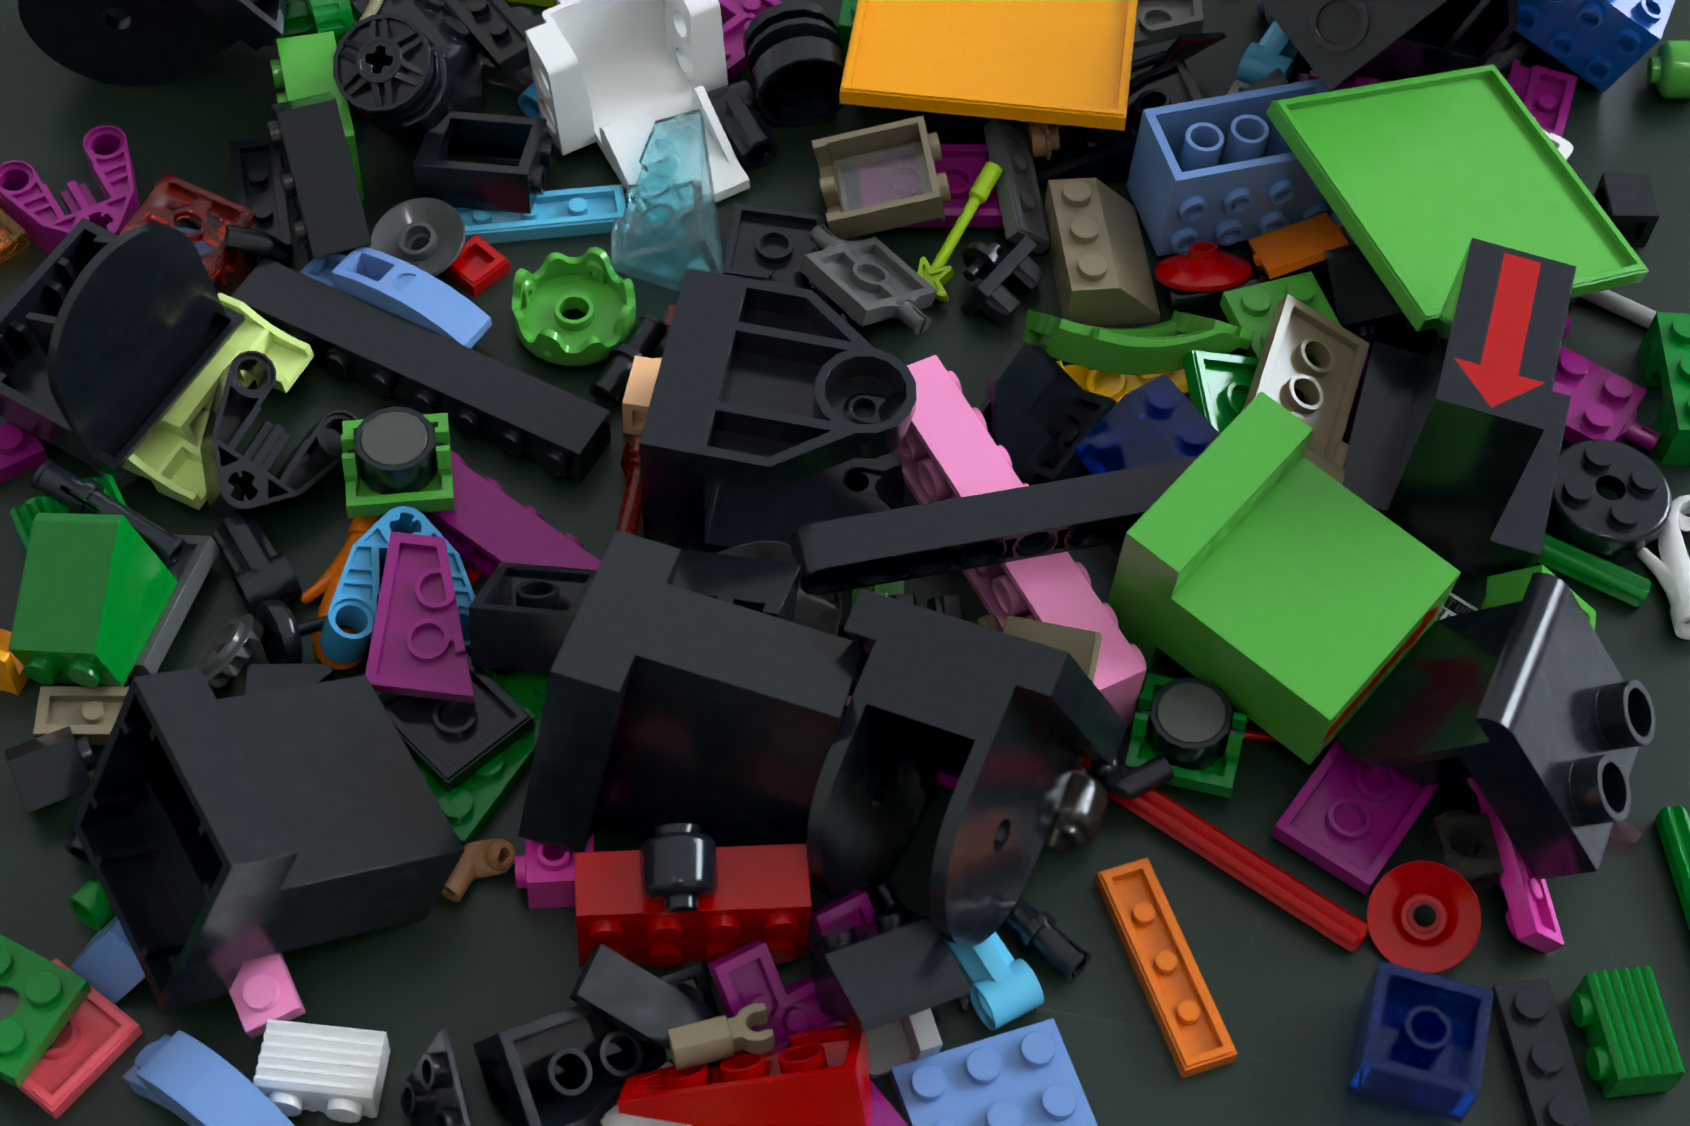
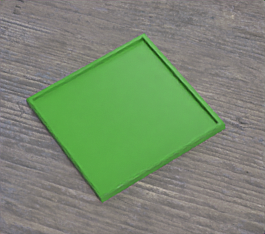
(1443, 162)

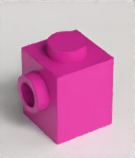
(547, 875)

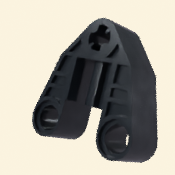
(228, 421)

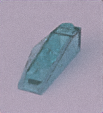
(670, 208)

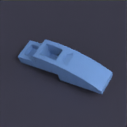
(403, 292)

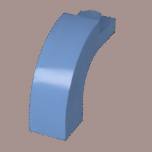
(199, 1085)

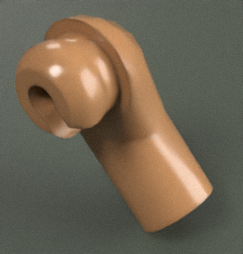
(479, 861)

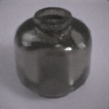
(1078, 813)

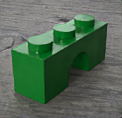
(1667, 365)

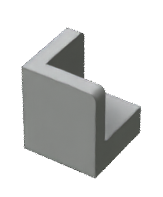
(902, 1042)

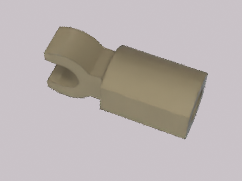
(720, 1038)

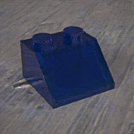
(1147, 429)

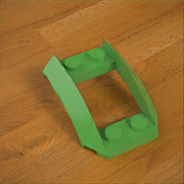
(1133, 350)

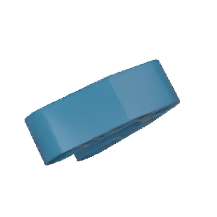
(359, 586)

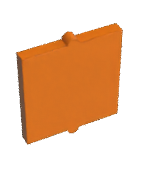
(1297, 245)

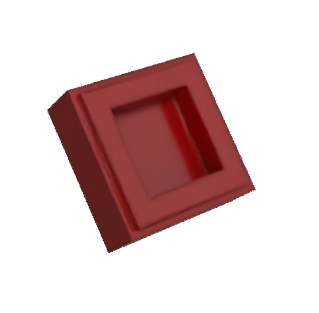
(478, 266)

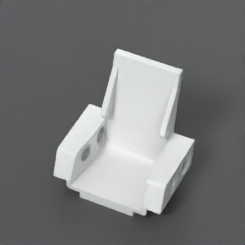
(622, 65)

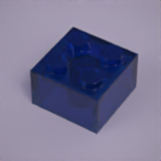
(1421, 1041)

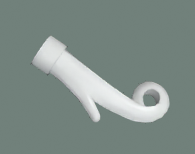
(1674, 566)

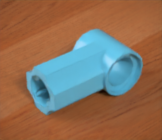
(1271, 52)
(998, 984)

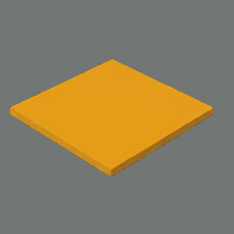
(994, 59)

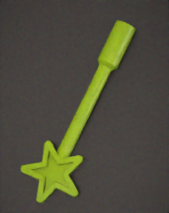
(938, 273)

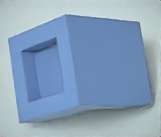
(109, 963)

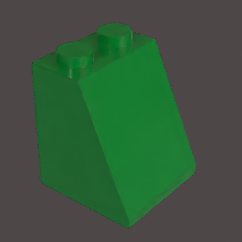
(87, 599)

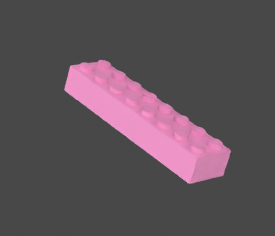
(955, 457)

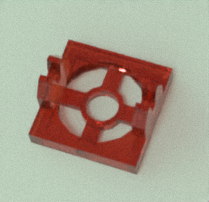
(178, 193)

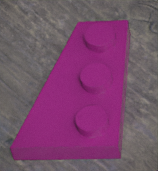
(417, 624)

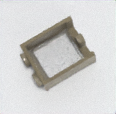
(881, 178)

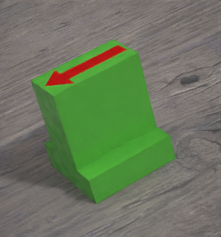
(1276, 582)

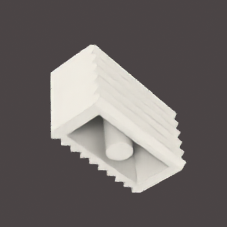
(323, 1069)

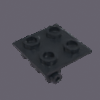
(434, 1088)

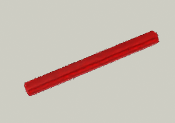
(1247, 866)

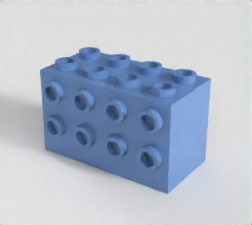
(1219, 171)

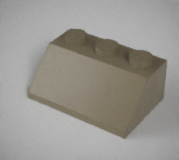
(1098, 255)

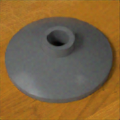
(420, 224)

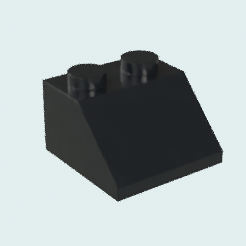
(1363, 300)
(525, 616)
(883, 969)

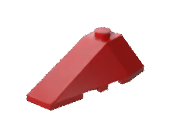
(810, 1083)

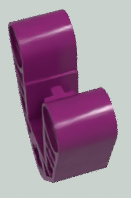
(37, 211)

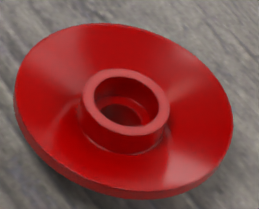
(1203, 269)
(1419, 946)

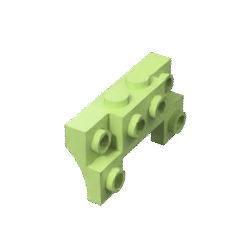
(172, 449)

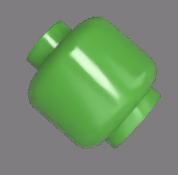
(1671, 69)

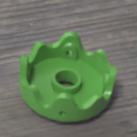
(568, 284)

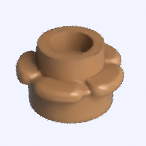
(1043, 139)

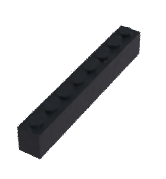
(431, 372)

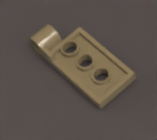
(1326, 388)

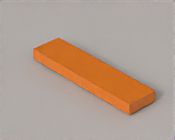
(1165, 968)

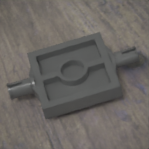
(868, 280)

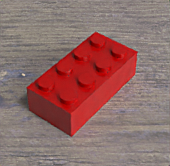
(758, 896)

